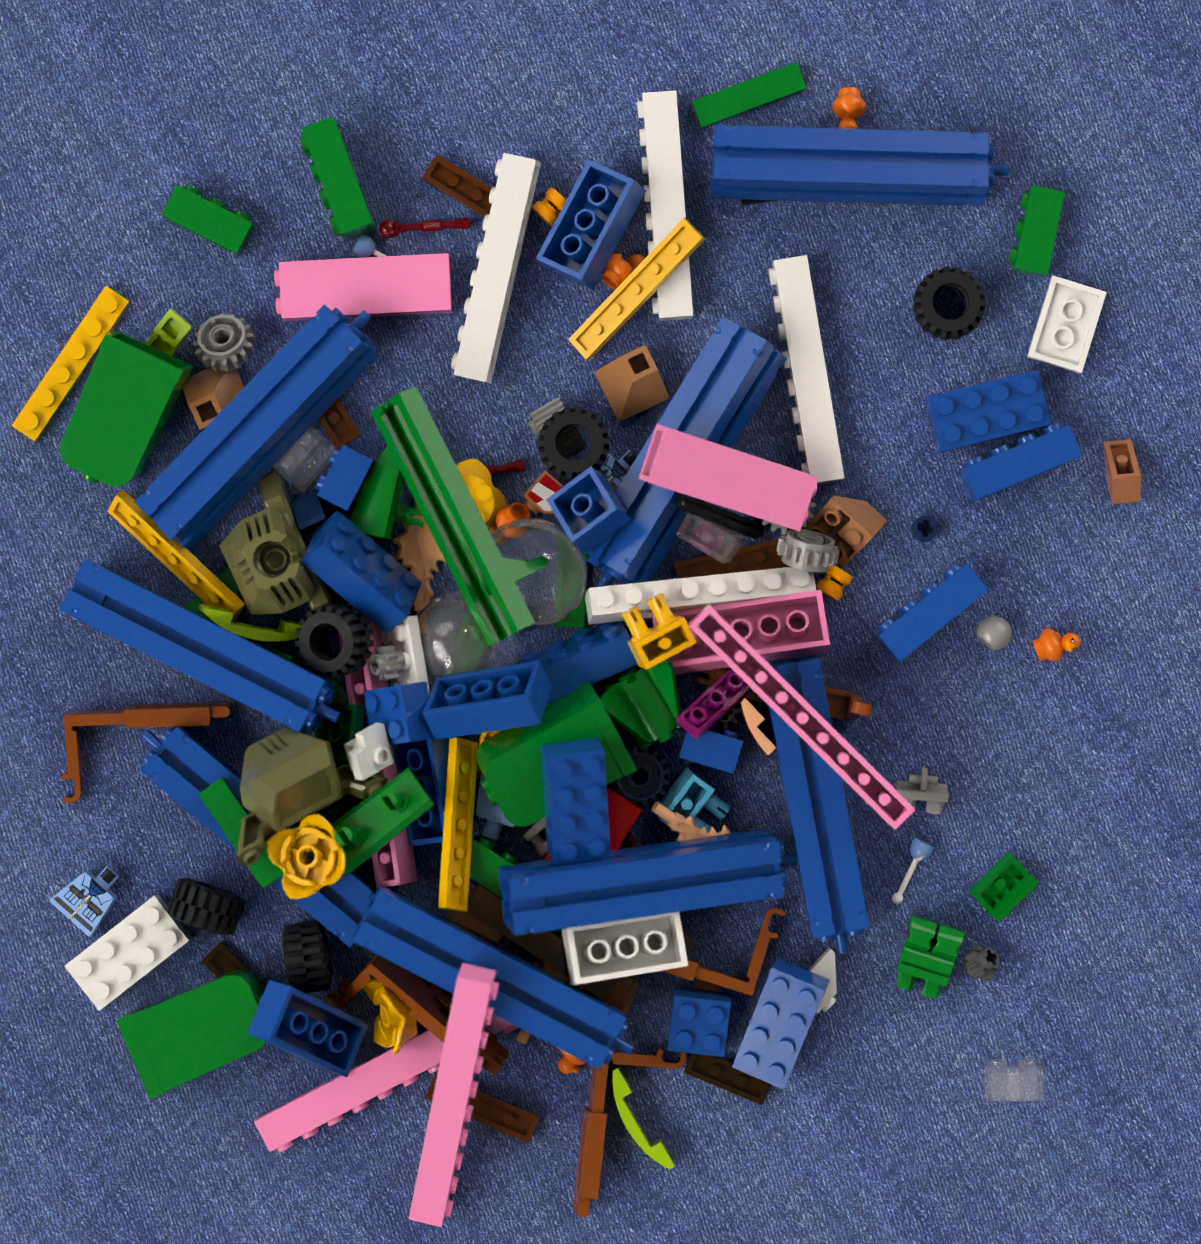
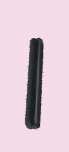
(719, 516)

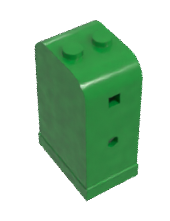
(122, 410)
(513, 756)
(193, 1031)

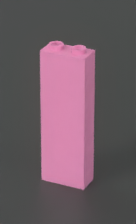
(370, 284)
(728, 477)

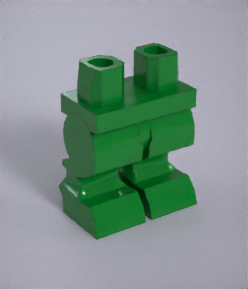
(929, 964)

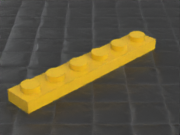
(636, 289)
(70, 364)
(174, 556)
(458, 825)

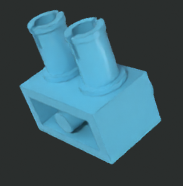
(689, 795)

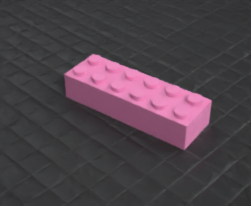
(772, 625)

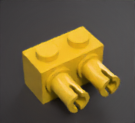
(660, 642)

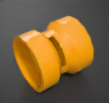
(545, 210)
(831, 588)

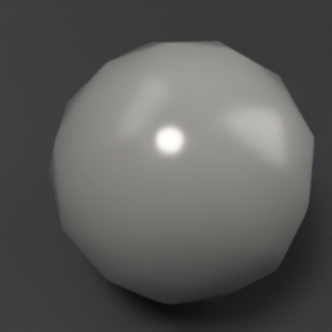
(994, 632)

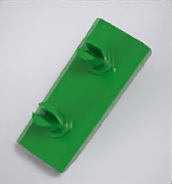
(380, 499)
(380, 818)

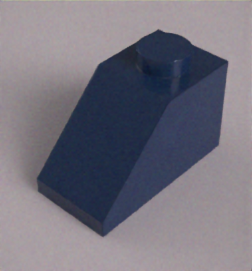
(308, 511)

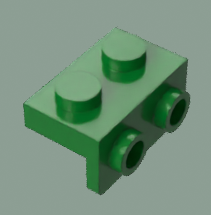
(1003, 887)

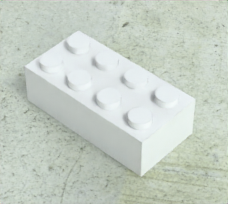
(624, 948)
(128, 952)

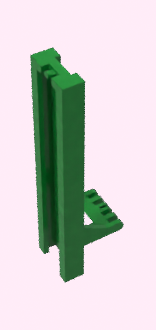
(454, 519)

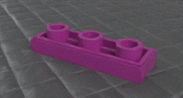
(705, 711)

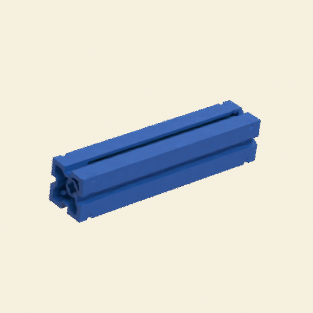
(853, 165)
(710, 404)
(258, 426)
(200, 648)
(187, 766)
(818, 817)
(644, 881)
(525, 994)

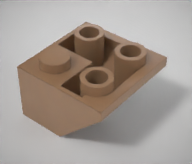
(632, 383)
(210, 393)
(849, 523)

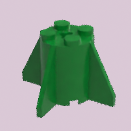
(643, 702)

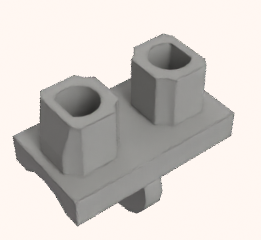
(925, 789)

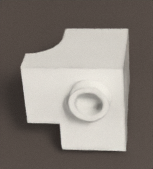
(369, 751)

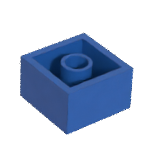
(345, 478)
(588, 509)
(400, 711)
(712, 749)
(699, 1021)

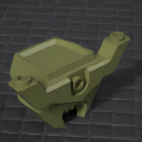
(268, 555)
(288, 780)

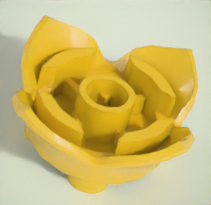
(479, 483)
(290, 850)
(394, 1023)

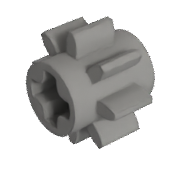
(387, 662)

